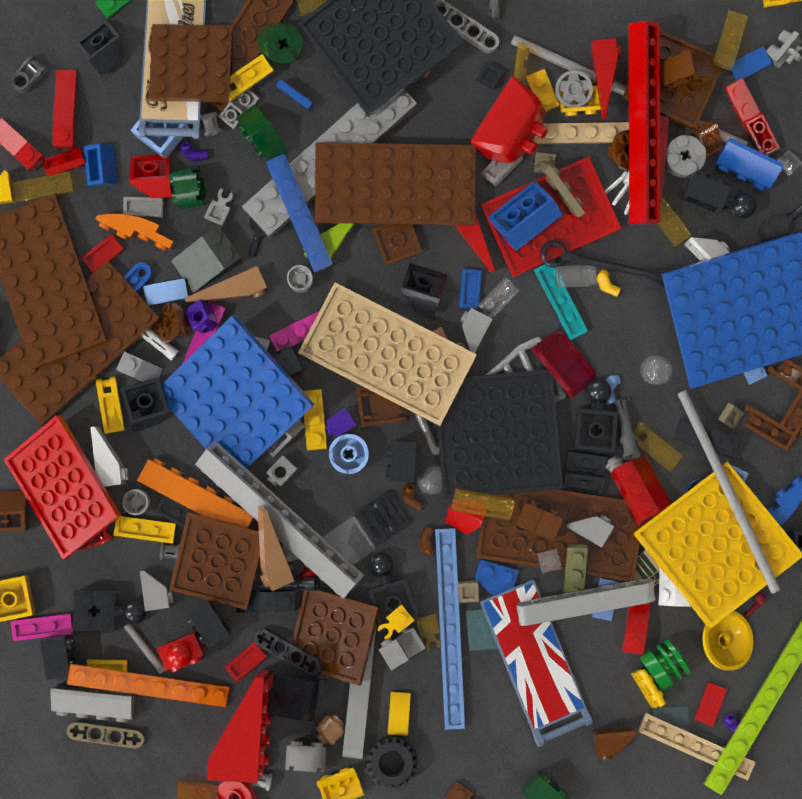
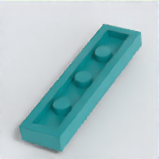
(561, 302)

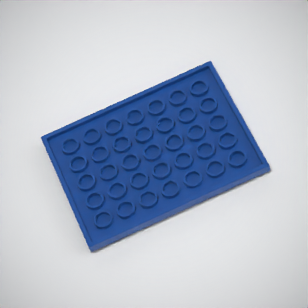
(738, 309)

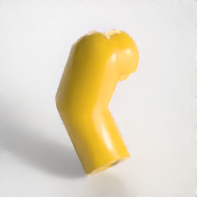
(605, 283)

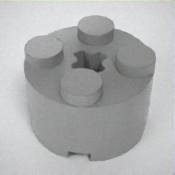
(690, 146)
(305, 757)

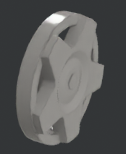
(573, 89)

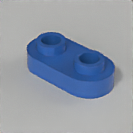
(134, 278)

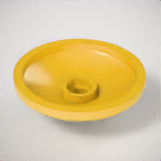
(735, 642)

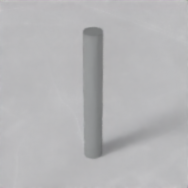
(144, 648)

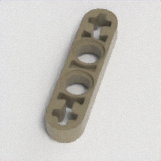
(105, 737)

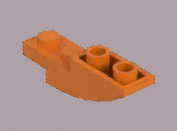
(128, 226)

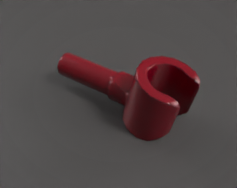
(760, 600)

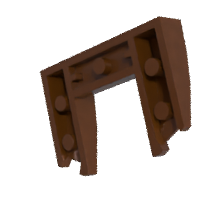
(780, 434)

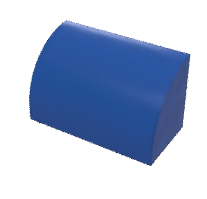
(100, 165)

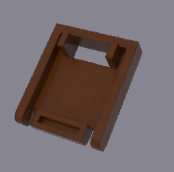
(382, 409)

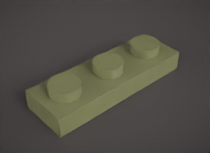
(575, 568)

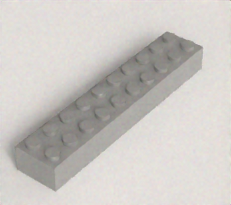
(354, 127)

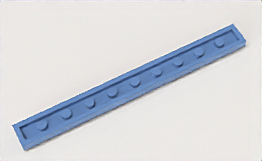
(450, 629)

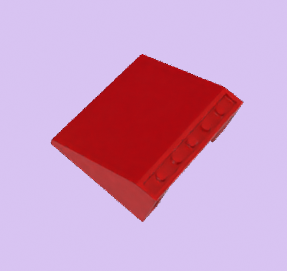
(243, 745)

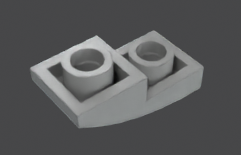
(237, 107)

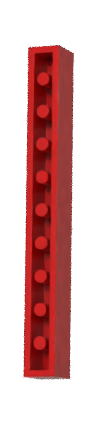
(644, 122)

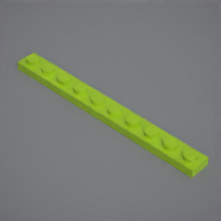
(757, 714)

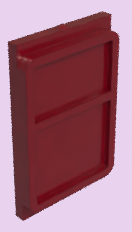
(564, 362)

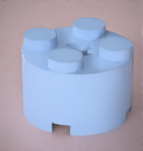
(337, 454)

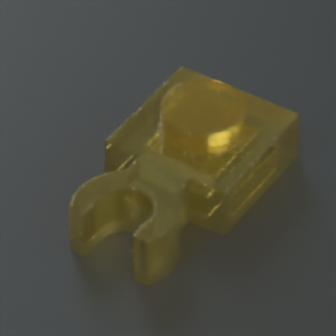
(428, 628)

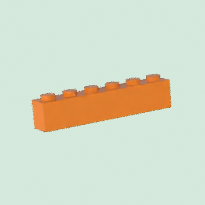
(191, 494)

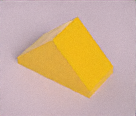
(6, 191)

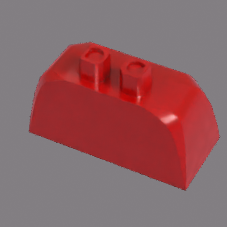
(511, 125)

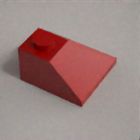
(151, 175)

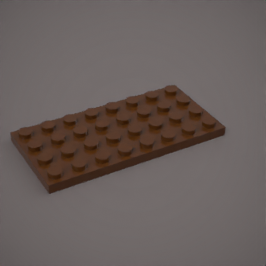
(394, 184)
(46, 283)
(53, 386)
(509, 543)

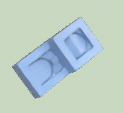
(165, 292)

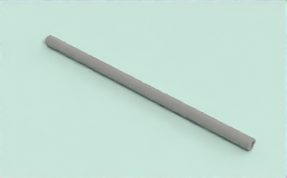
(729, 492)

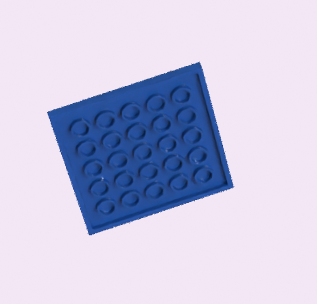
(235, 394)

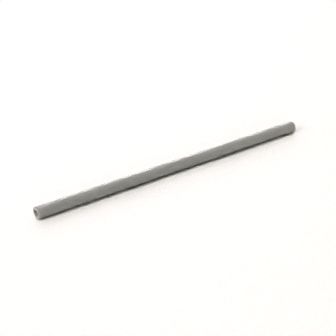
(570, 65)

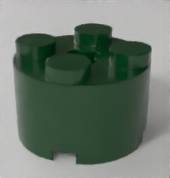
(290, 41)
(188, 188)

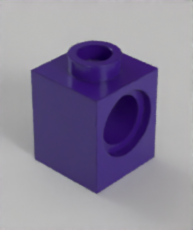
(201, 317)
(340, 423)

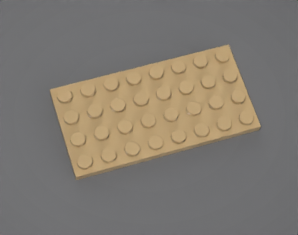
(387, 354)

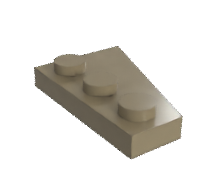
(564, 189)

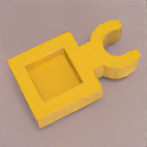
(398, 620)

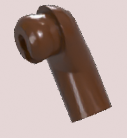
(410, 498)
(425, 543)

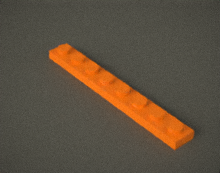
(147, 685)

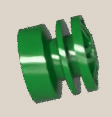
(665, 665)

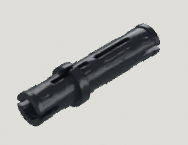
(298, 585)

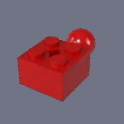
(182, 652)

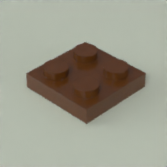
(396, 242)

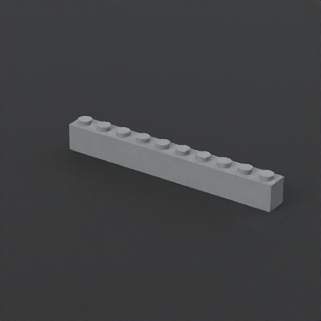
(288, 526)

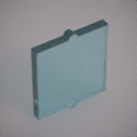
(673, 715)

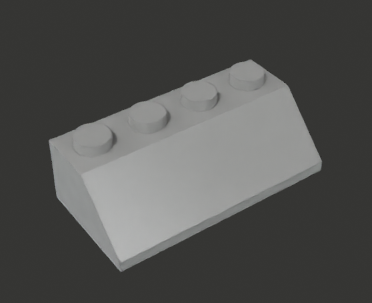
(92, 702)

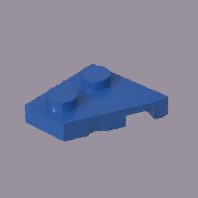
(495, 577)

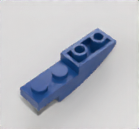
(787, 501)

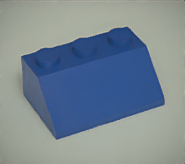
(748, 165)
(525, 215)

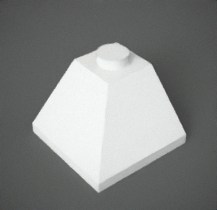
(706, 248)

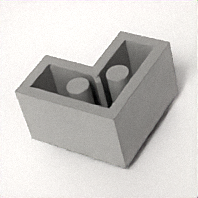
(401, 648)

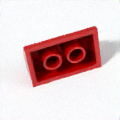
(640, 489)

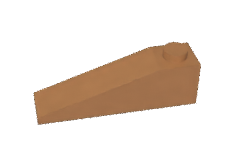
(243, 285)
(272, 560)

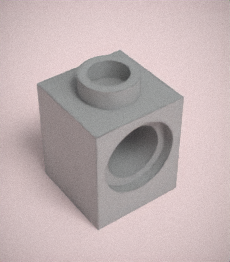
(282, 462)

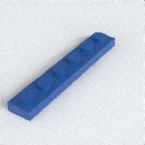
(299, 213)

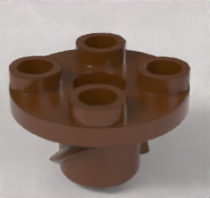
(619, 150)
(172, 323)

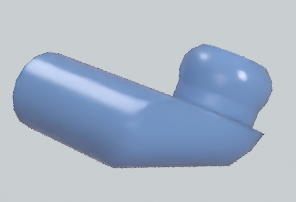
(613, 380)

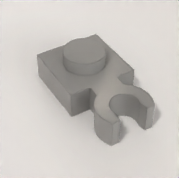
(218, 211)

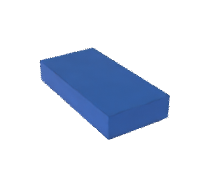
(751, 64)
(294, 95)
(470, 289)

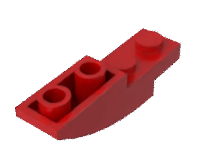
(751, 118)

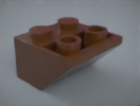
(13, 511)

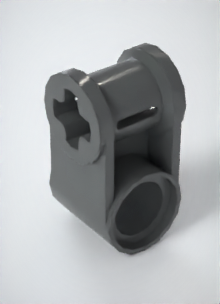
(29, 73)

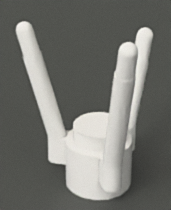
(625, 176)

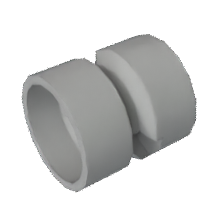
(300, 279)
(136, 502)

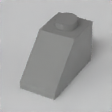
(474, 328)
(138, 368)
(593, 529)
(155, 593)

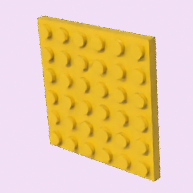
(706, 551)

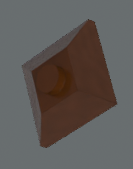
(612, 741)

